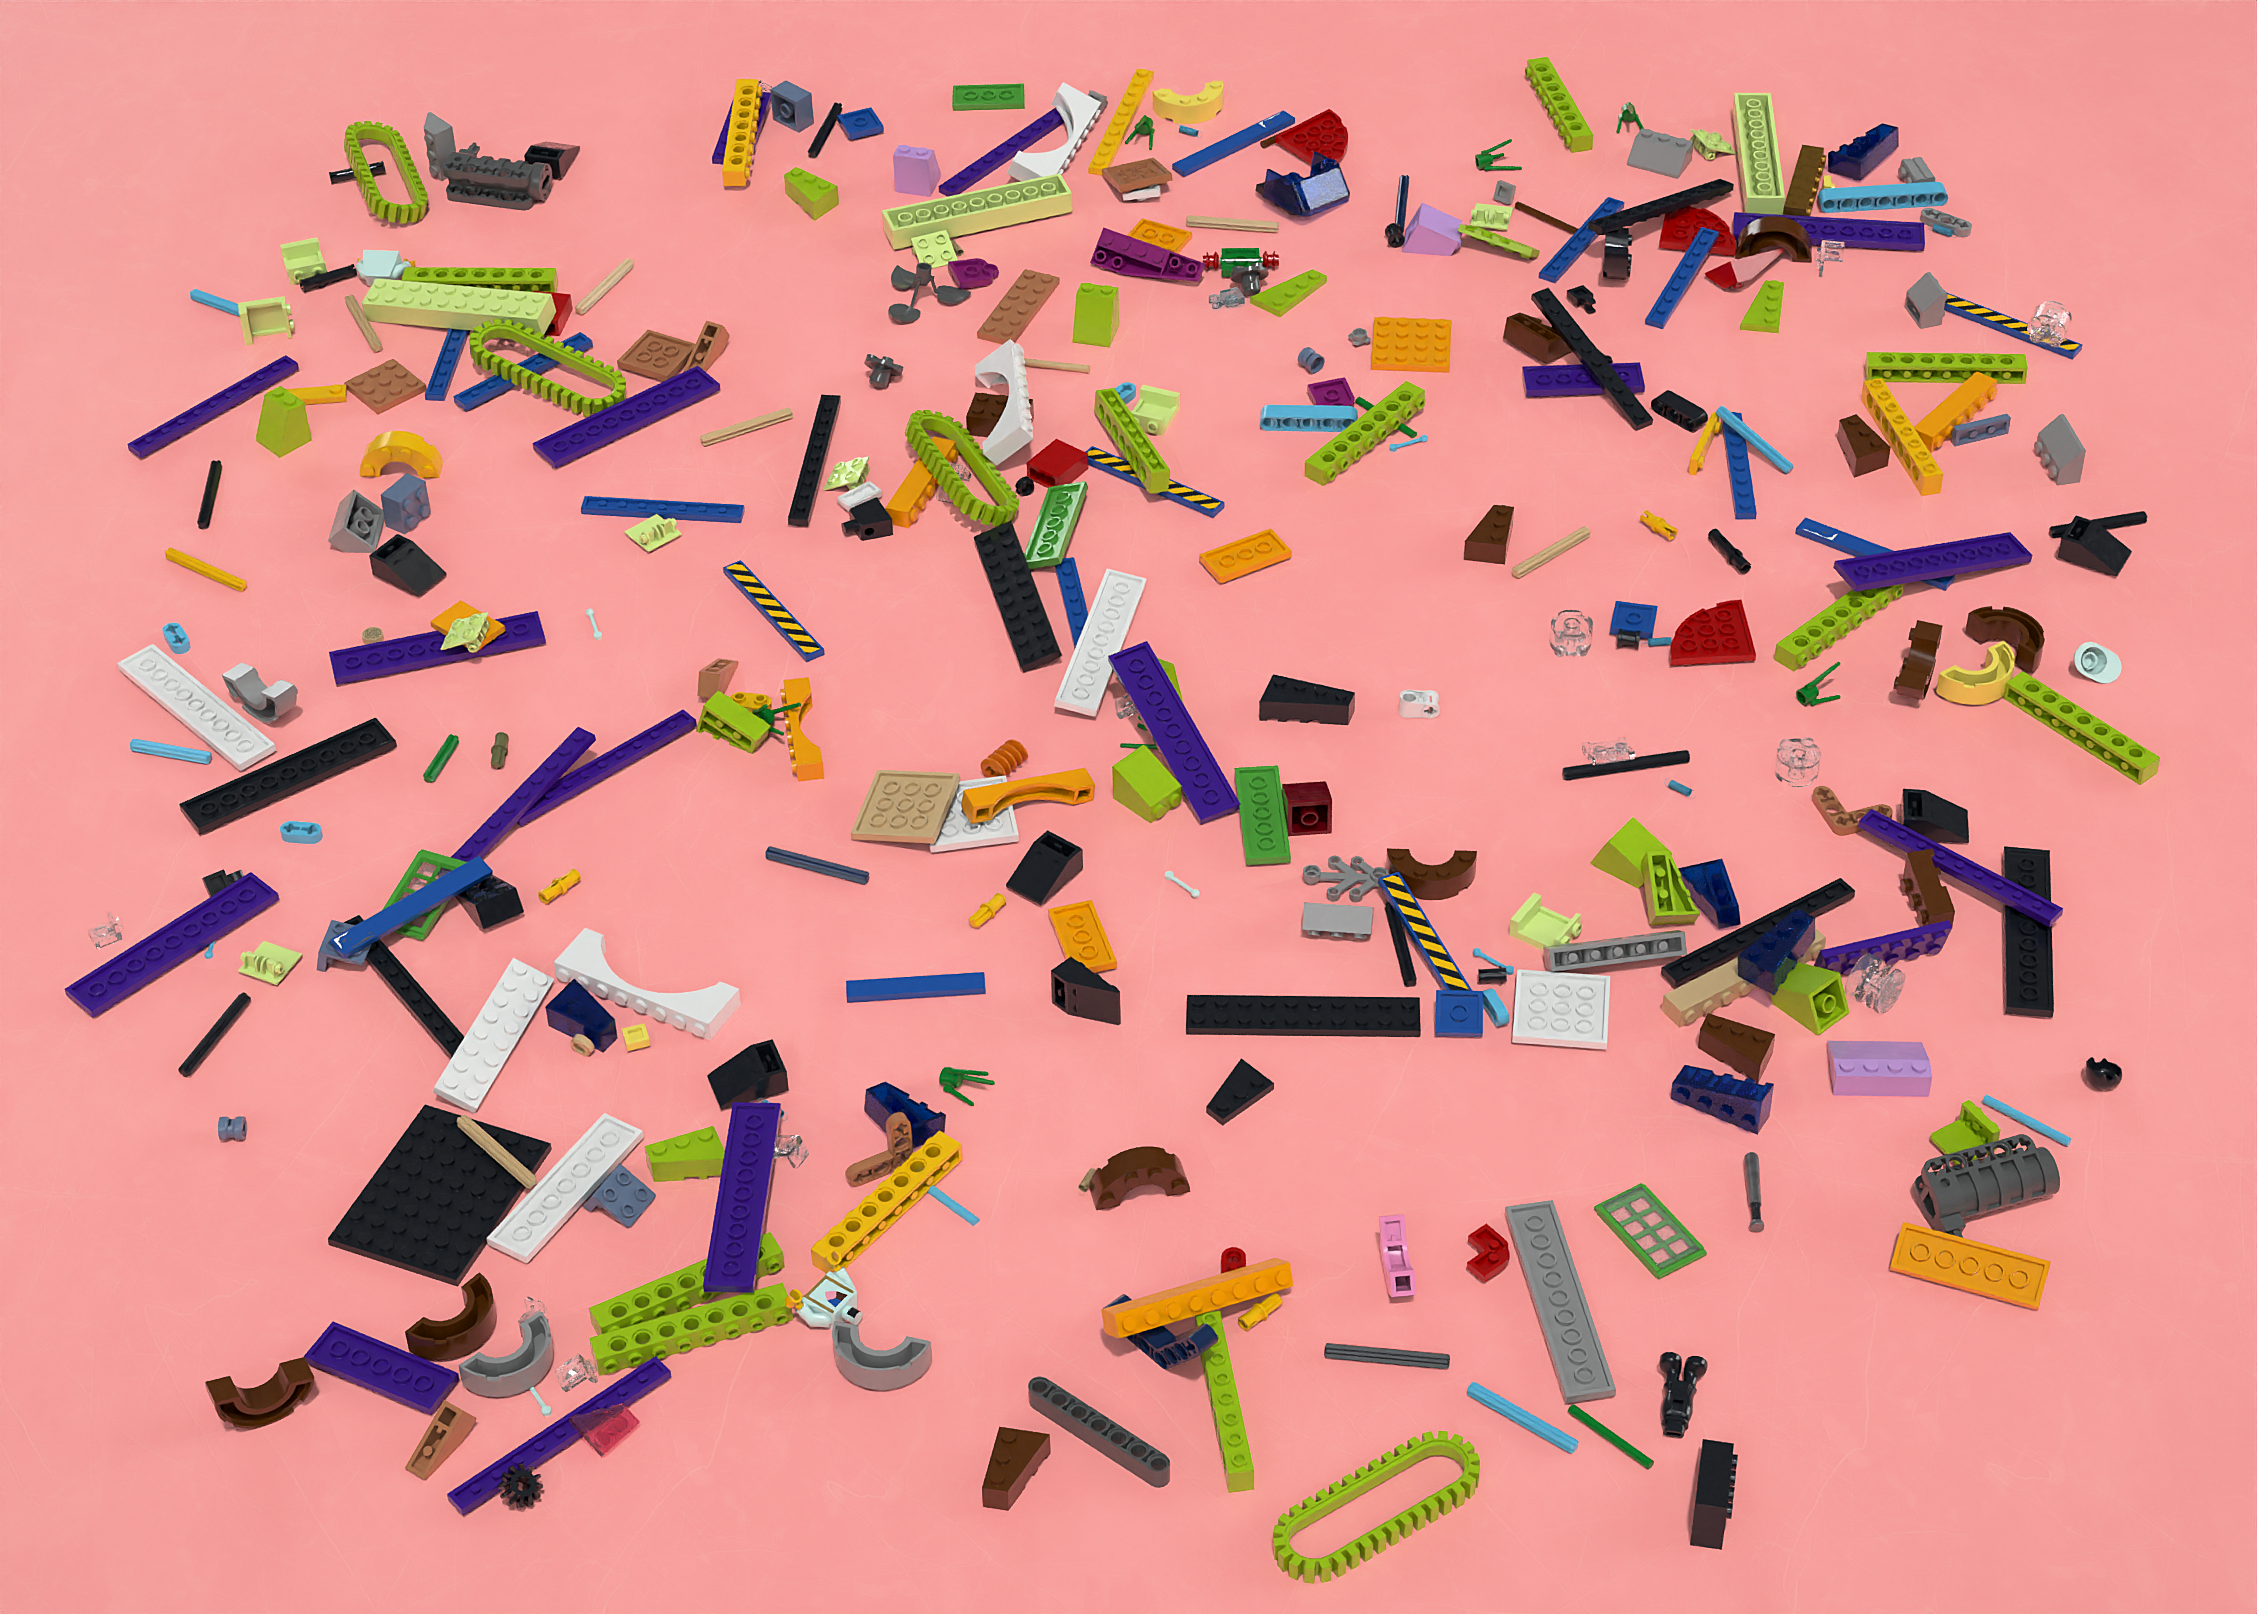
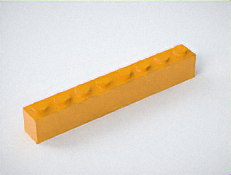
(1197, 1297)

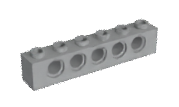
(1615, 950)

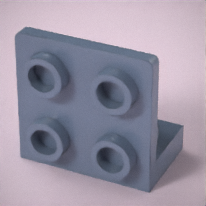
(327, 953)
(621, 1196)

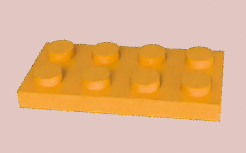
(1245, 555)
(1082, 935)

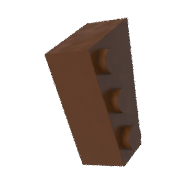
(1535, 337)
(1862, 446)
(1491, 536)
(1924, 889)
(1737, 1044)
(1012, 1464)

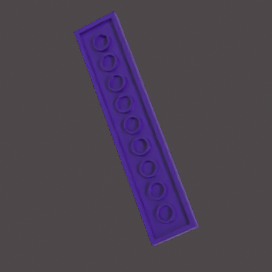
(1854, 232)
(626, 416)
(1932, 561)
(425, 650)
(1174, 732)
(171, 944)
(742, 1198)

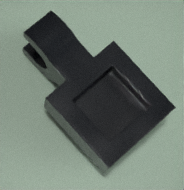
(1582, 296)
(219, 880)

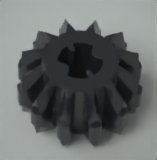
(530, 1486)

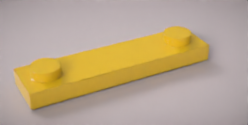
(320, 394)
(1698, 456)

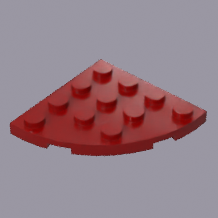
(1318, 134)
(1684, 224)
(1714, 636)

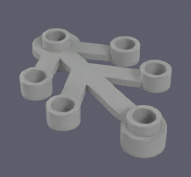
(1349, 877)

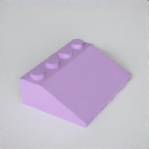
(1879, 1068)

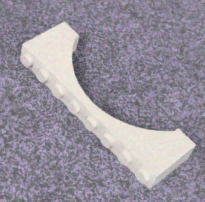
(1078, 115)
(1014, 427)
(696, 1011)

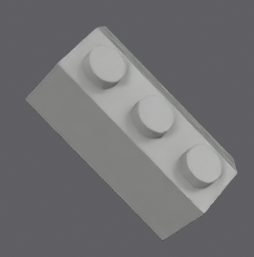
(439, 143)
(1660, 153)
(2061, 451)
(356, 524)
(1337, 919)

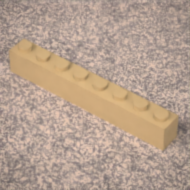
(1718, 988)

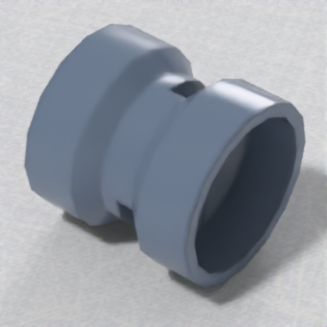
(1311, 360)
(232, 1128)

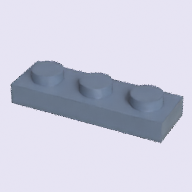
(1980, 430)

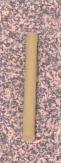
(1057, 365)

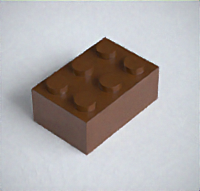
(986, 412)

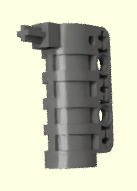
(495, 180)
(1984, 1183)

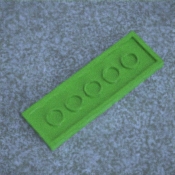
(1055, 524)
(1262, 815)

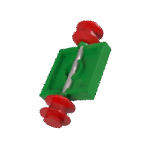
(1239, 257)

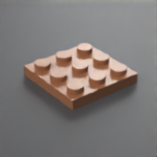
(1137, 175)
(656, 355)
(385, 386)

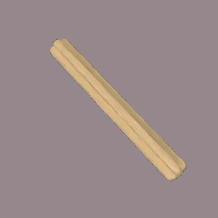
(1233, 224)
(604, 286)
(363, 323)
(746, 426)
(1551, 552)
(495, 1150)

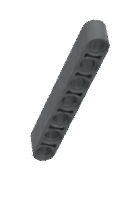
(1099, 1432)

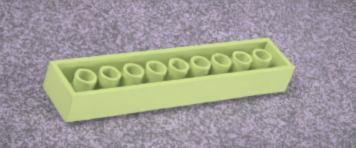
(1758, 153)
(979, 210)
(455, 305)

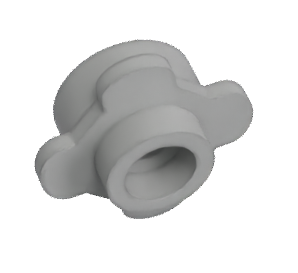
(1359, 337)

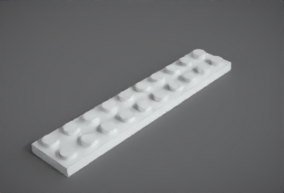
(1101, 636)
(196, 707)

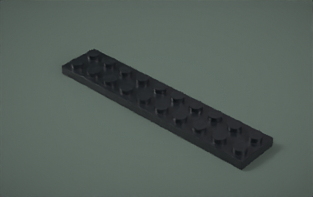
(1017, 596)
(287, 775)
(2026, 940)
(1303, 1016)

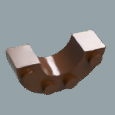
(1778, 232)
(2013, 627)
(1920, 664)
(1433, 881)
(1136, 1168)
(463, 1332)
(263, 1403)

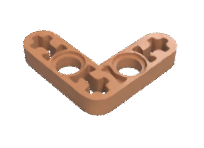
(1842, 822)
(864, 1170)

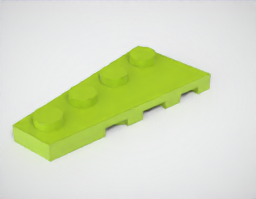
(1494, 240)
(1288, 294)
(1765, 309)

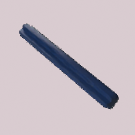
(1402, 201)
(817, 865)

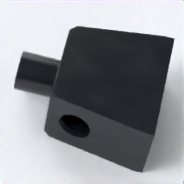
(869, 521)

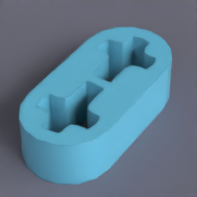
(1126, 391)
(174, 639)
(301, 832)
(1495, 1008)

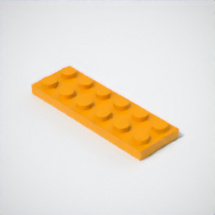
(1970, 1265)

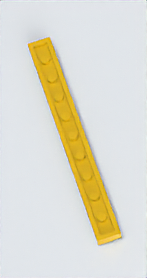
(1121, 121)

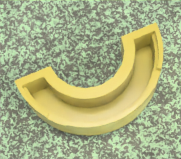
(1190, 108)
(1982, 685)

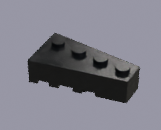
(1305, 701)
(1713, 1493)

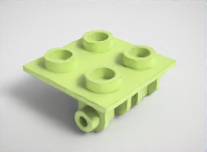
(1710, 143)
(1491, 216)
(934, 249)
(848, 473)
(653, 532)
(468, 632)
(269, 962)

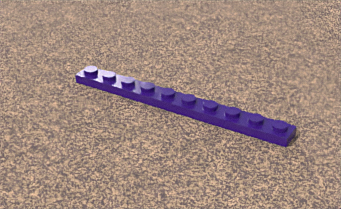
(1001, 154)
(212, 406)
(611, 762)
(526, 795)
(1963, 868)
(557, 1435)

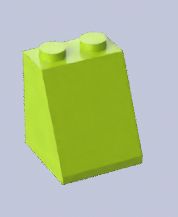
(1096, 315)
(282, 422)
(1145, 785)
(1624, 853)
(1812, 997)

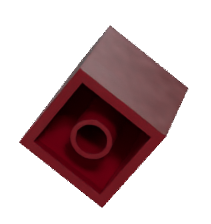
(1307, 808)

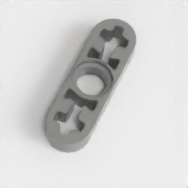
(1937, 217)

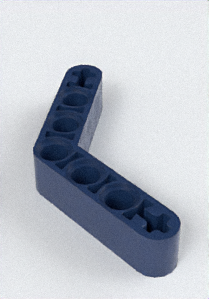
(1167, 1348)

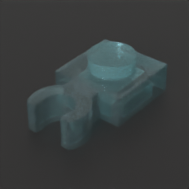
(1228, 297)

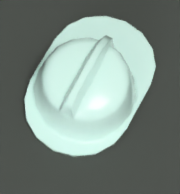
(2097, 662)

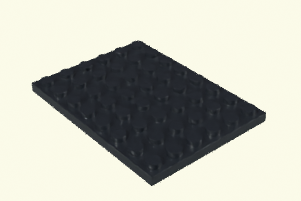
(436, 1198)

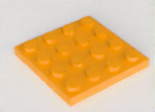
(1411, 344)

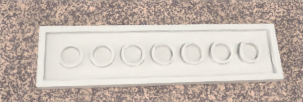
(493, 1035)
(565, 1188)

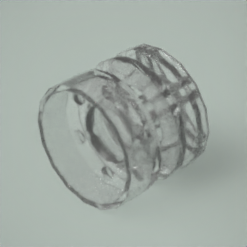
(1875, 983)

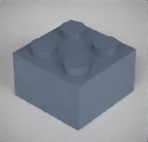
(792, 106)
(405, 503)

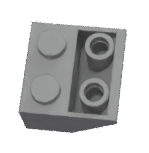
(1926, 302)

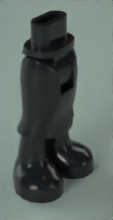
(1679, 1395)

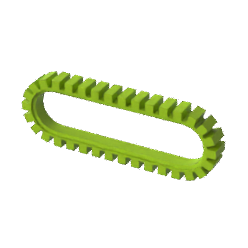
(404, 163)
(555, 351)
(948, 477)
(1388, 1531)

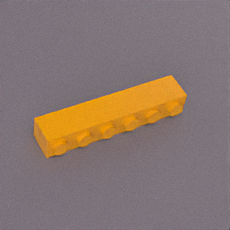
(1956, 410)
(918, 487)

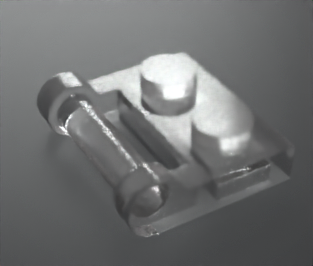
(1608, 751)

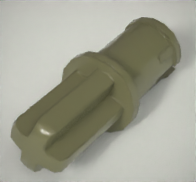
(499, 750)

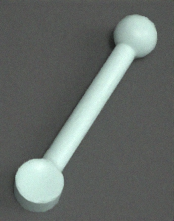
(597, 635)
(1170, 876)
(546, 1410)

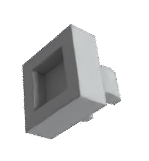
(1099, 97)
(1504, 192)

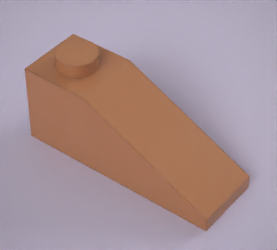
(708, 346)
(716, 677)
(440, 1439)

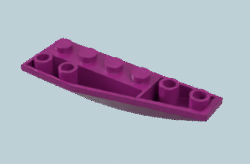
(1141, 259)

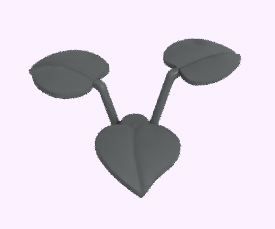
(905, 279)

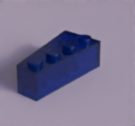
(1864, 153)
(1777, 951)
(1724, 1097)

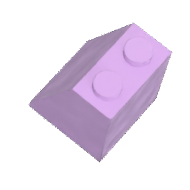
(915, 170)
(1432, 232)

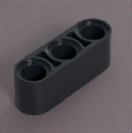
(1679, 410)

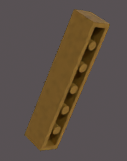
(1805, 181)

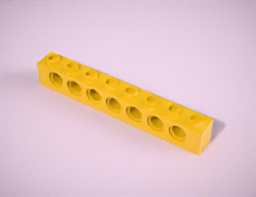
(741, 132)
(1902, 437)
(888, 1201)

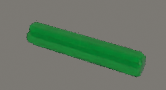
(441, 758)

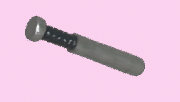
(1752, 1173)

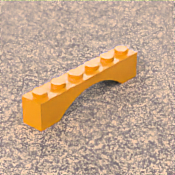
(807, 756)
(1069, 787)

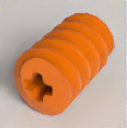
(1004, 759)

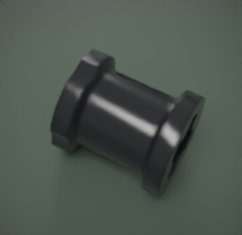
(1394, 235)
(1628, 638)

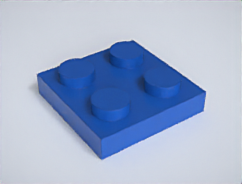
(860, 123)
(1634, 617)
(1459, 1013)

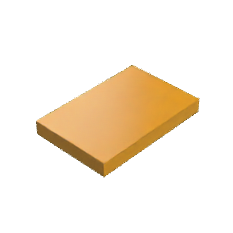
(1161, 235)
(463, 610)

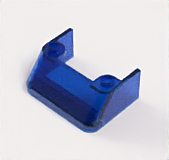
(1312, 194)

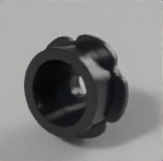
(1024, 486)

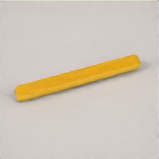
(205, 569)

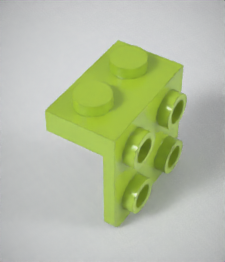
(1969, 1131)

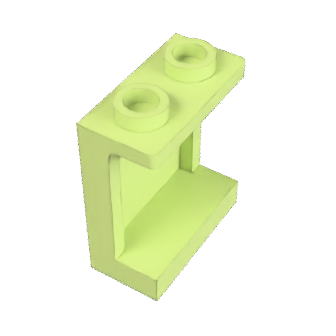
(302, 259)
(265, 318)
(1156, 409)
(1543, 926)

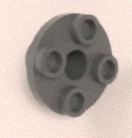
(1249, 277)
(882, 370)

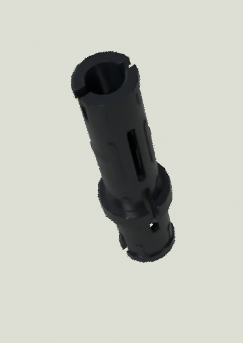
(348, 174)
(320, 280)
(1733, 555)

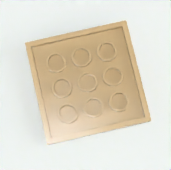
(905, 806)

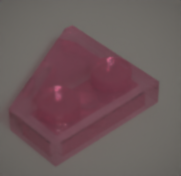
(605, 1426)

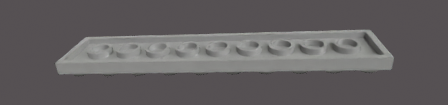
(1560, 1302)

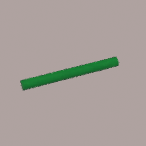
(1402, 427)
(1611, 1436)

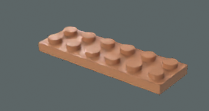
(1018, 307)

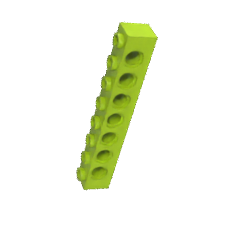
(1559, 104)
(487, 277)
(1944, 367)
(1364, 433)
(1132, 440)
(1832, 624)
(2081, 728)
(672, 1292)
(690, 1329)
(1226, 1408)

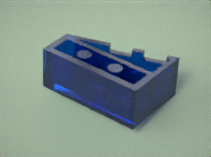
(1712, 892)
(578, 1012)
(886, 1099)

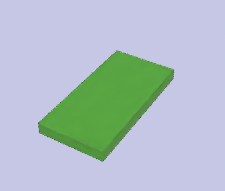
(988, 97)

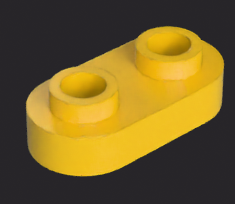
(751, 700)

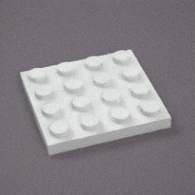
(960, 833)
(1561, 1009)

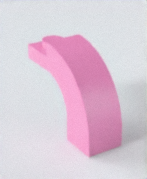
(1394, 1255)

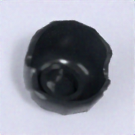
(2103, 1073)

